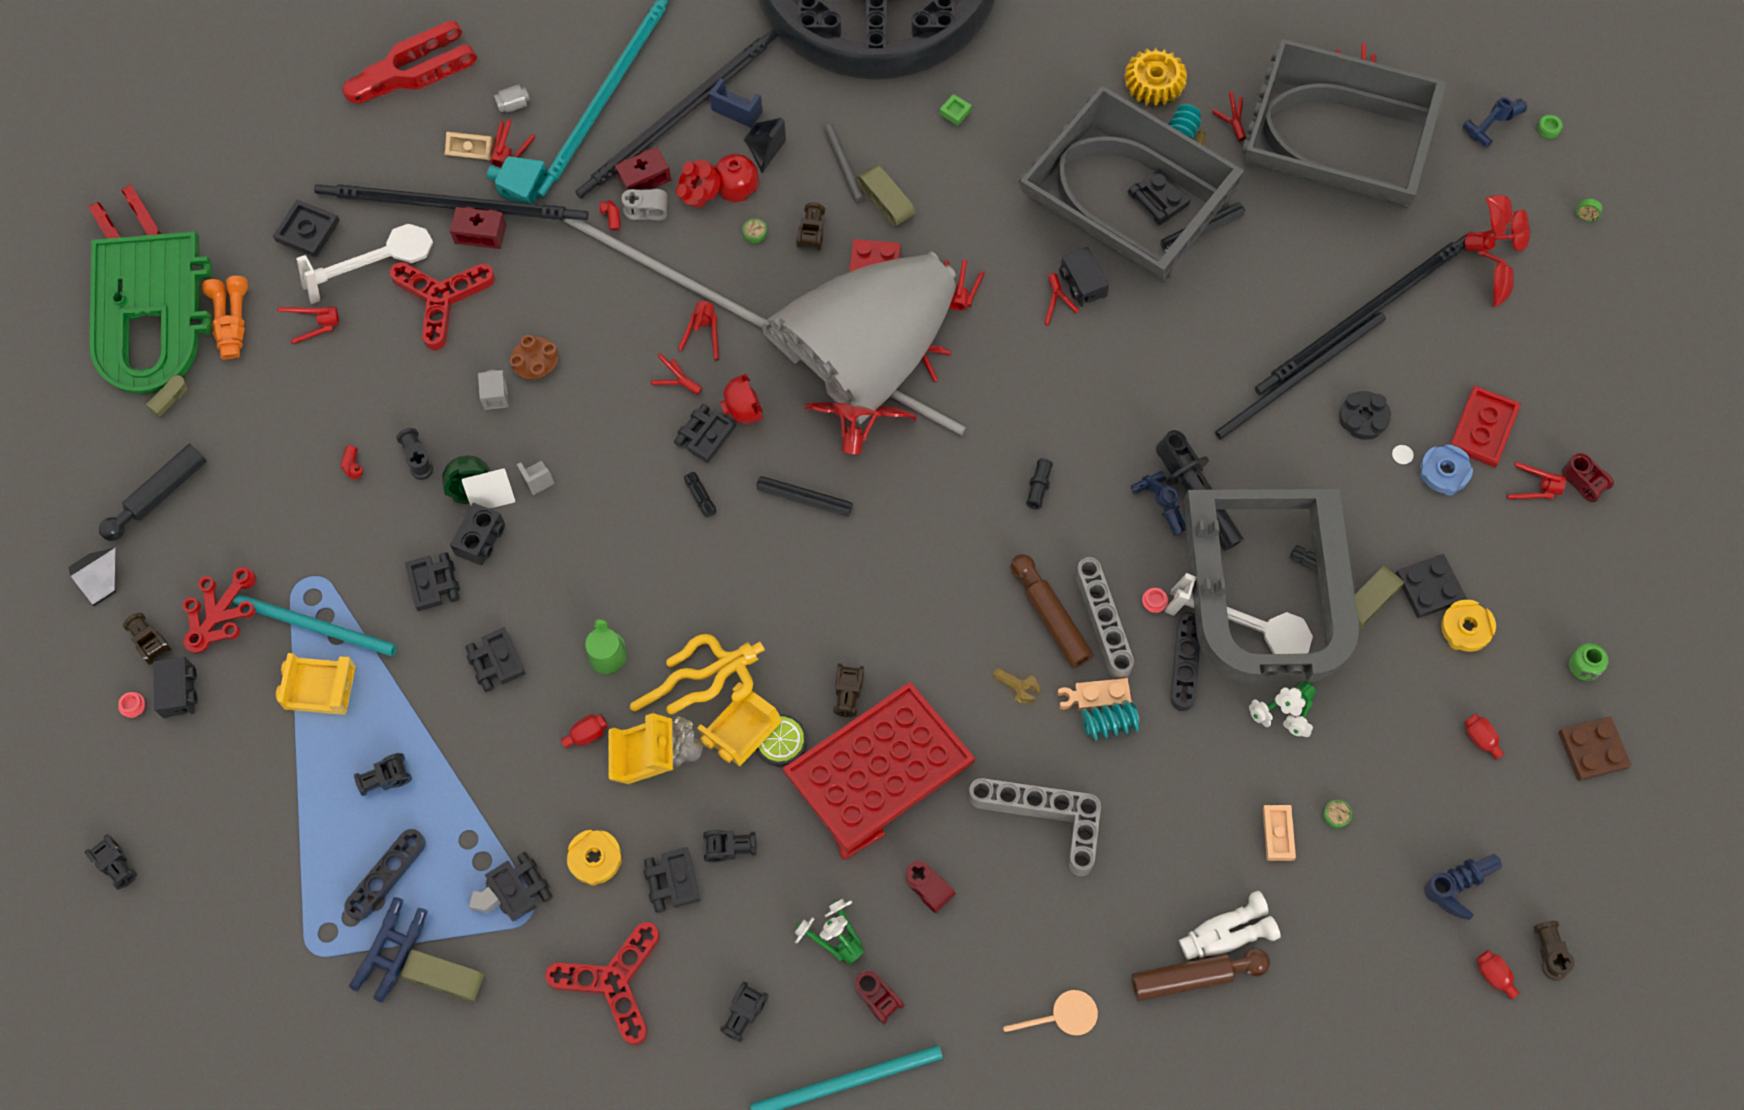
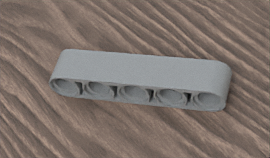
(1104, 606)

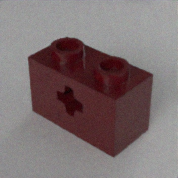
(643, 171)
(478, 227)

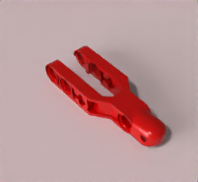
(387, 77)
(137, 206)

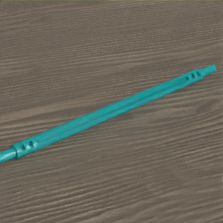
(602, 96)

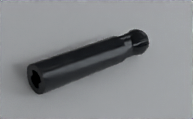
(153, 491)

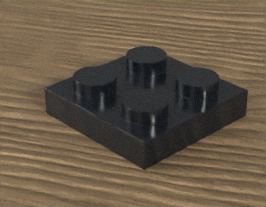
(306, 228)
(1430, 585)

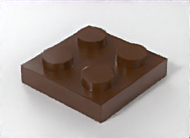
(1594, 748)

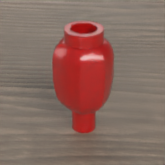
(585, 730)
(1483, 735)
(1497, 973)

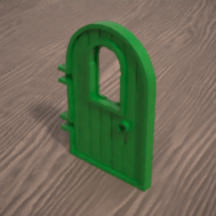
(154, 283)

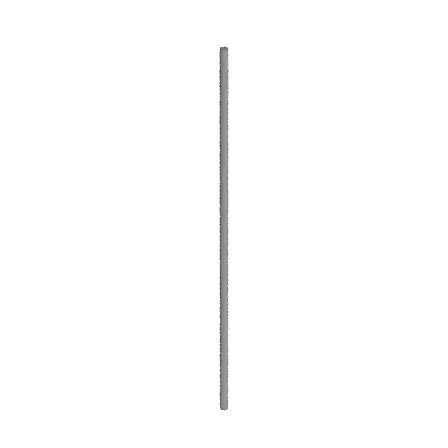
(739, 310)

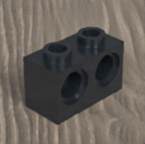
(471, 532)

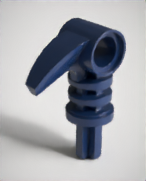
(1456, 880)

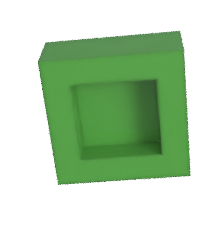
(955, 109)

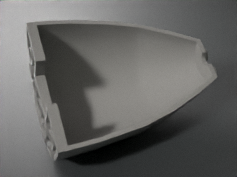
(866, 326)

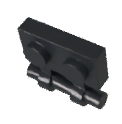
(710, 436)
(424, 583)
(502, 655)
(680, 878)
(511, 891)

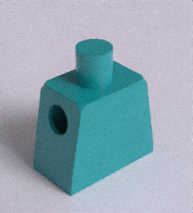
(518, 179)

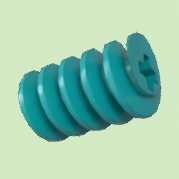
(1186, 120)
(1111, 719)

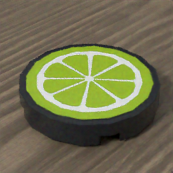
(784, 743)

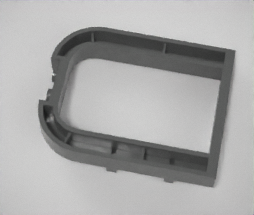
(1210, 586)

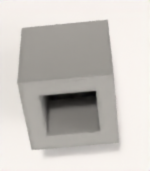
(484, 901)

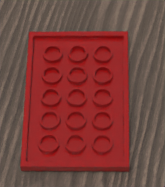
(878, 766)

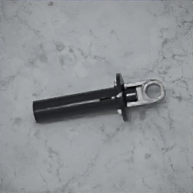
(1187, 469)

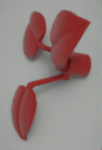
(1501, 215)
(853, 435)

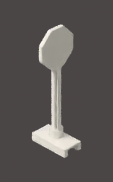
(405, 243)
(1282, 633)

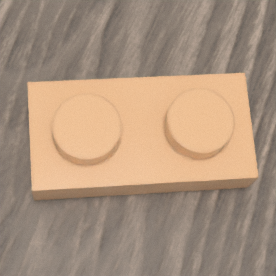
(1278, 833)

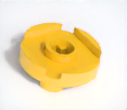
(1462, 639)
(593, 872)

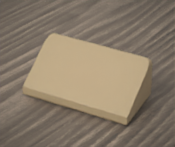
(469, 145)

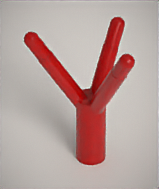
(1235, 122)
(1057, 292)
(937, 349)
(683, 380)

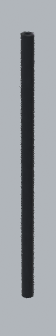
(1300, 375)

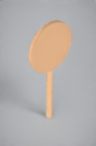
(1073, 1013)

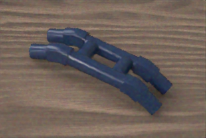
(374, 957)

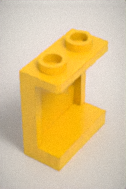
(316, 684)
(741, 728)
(641, 750)

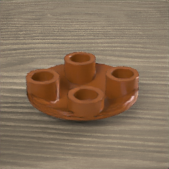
(534, 357)

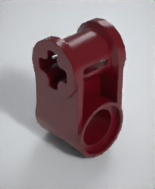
(1588, 477)
(932, 889)
(878, 997)

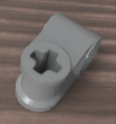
(646, 204)

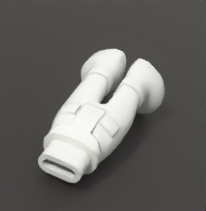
(1213, 935)

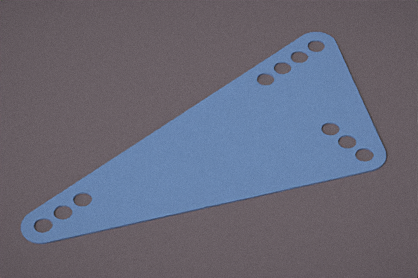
(349, 832)

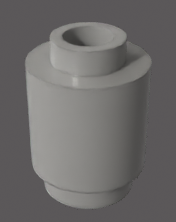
(511, 98)

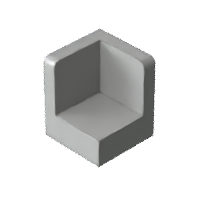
(536, 477)

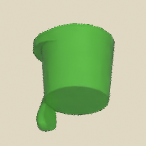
(605, 649)

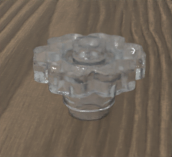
(685, 745)

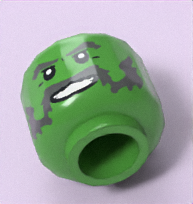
(1588, 661)

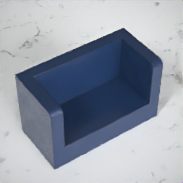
(735, 106)

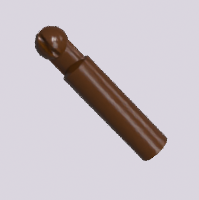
(1051, 612)
(1197, 974)

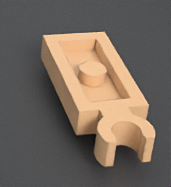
(1096, 694)

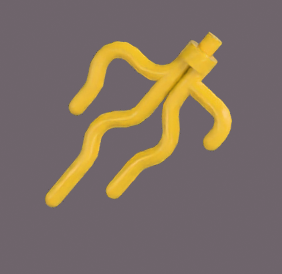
(726, 665)

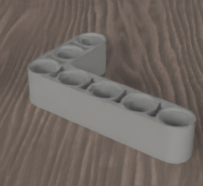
(1046, 810)

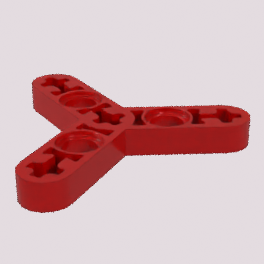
(442, 305)
(601, 977)

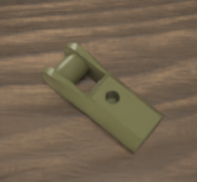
(167, 396)

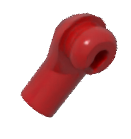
(613, 214)
(349, 464)

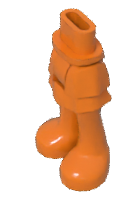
(227, 329)

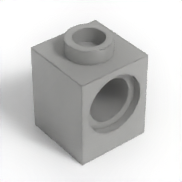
(493, 389)

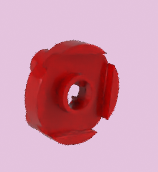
(691, 174)

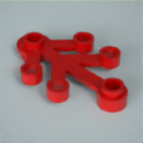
(217, 612)

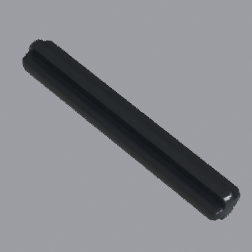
(1221, 218)
(804, 496)

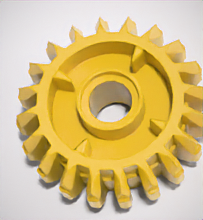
(1155, 77)

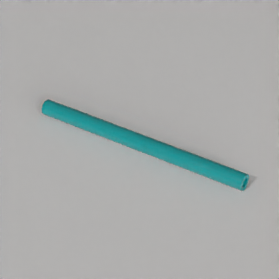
(318, 625)
(849, 1080)

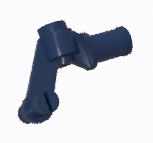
(1502, 110)
(1165, 497)

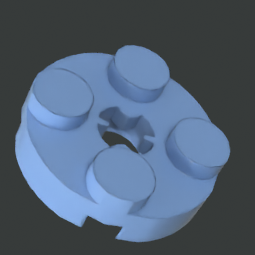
(1446, 482)

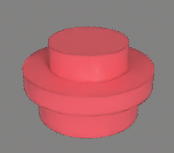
(1154, 600)
(131, 704)

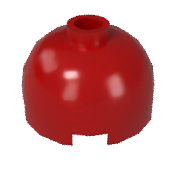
(737, 177)
(741, 401)

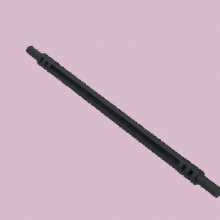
(677, 113)
(450, 202)
(1360, 316)

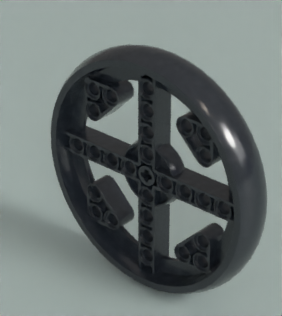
(936, 29)

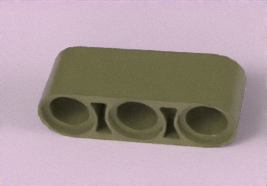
(886, 195)
(1376, 594)
(442, 975)

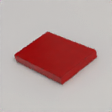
(1485, 425)

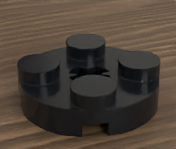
(1373, 404)

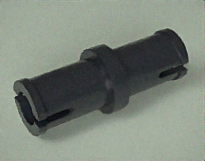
(1039, 483)

